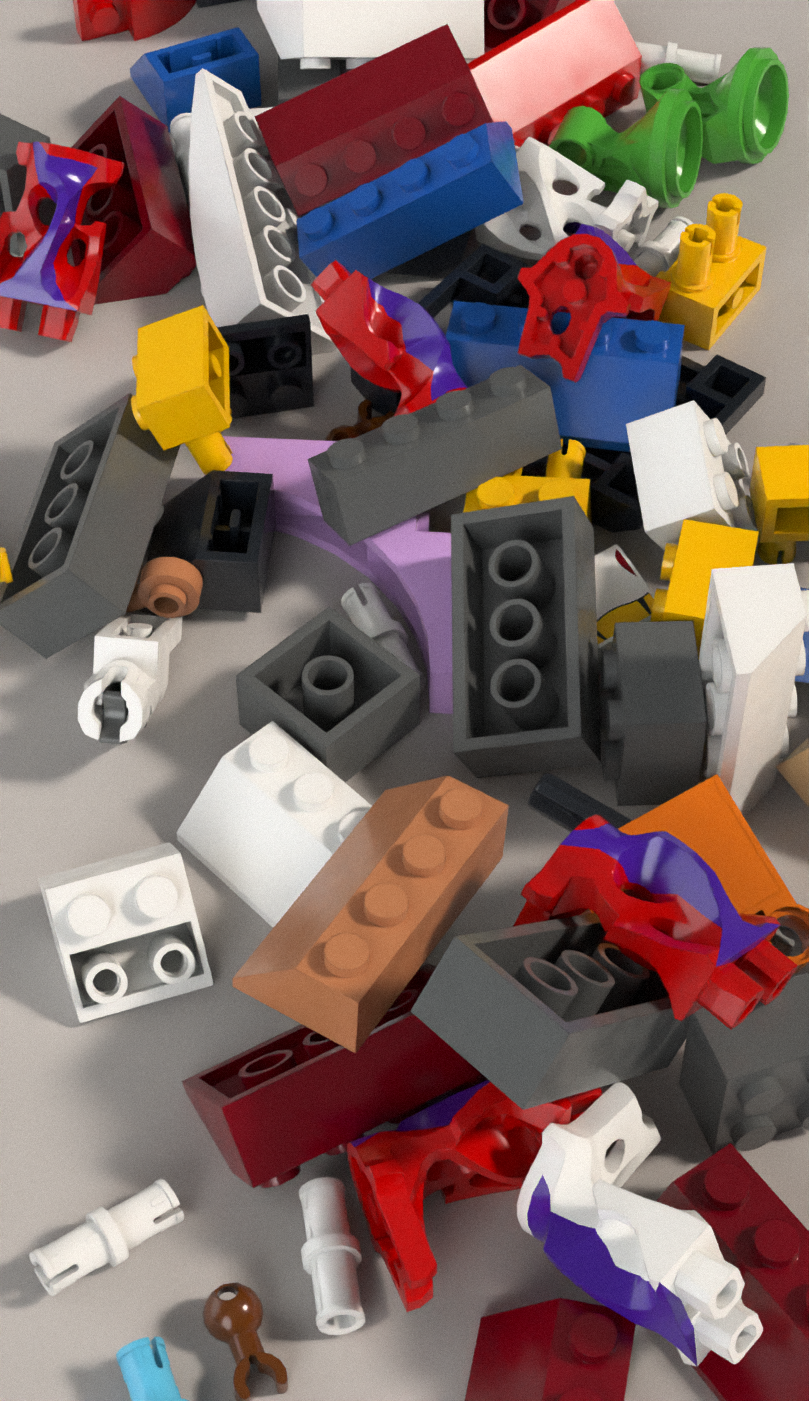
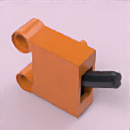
(709, 825)

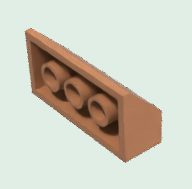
(378, 908)

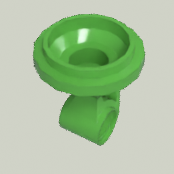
(739, 111)
(655, 152)

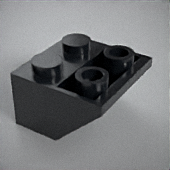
(269, 365)
(226, 532)

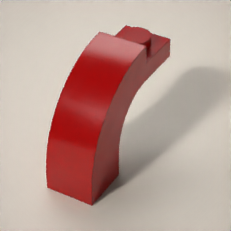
(138, 17)

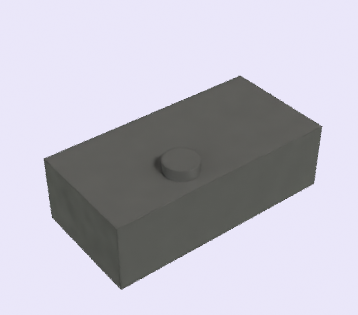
(86, 531)
(524, 639)
(550, 1009)

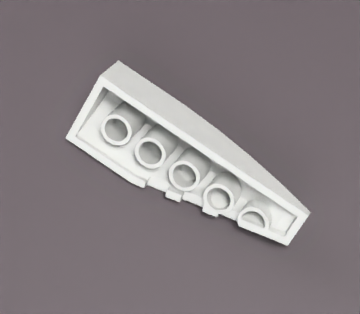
(237, 222)

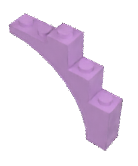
(401, 561)

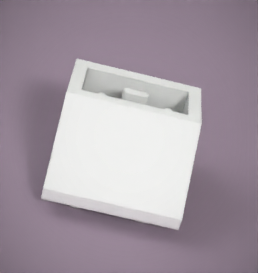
(687, 473)
(126, 931)

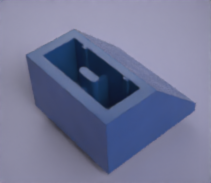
(169, 73)

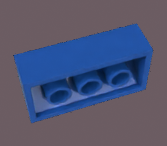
(416, 205)
(625, 379)

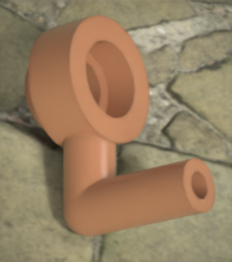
(167, 588)

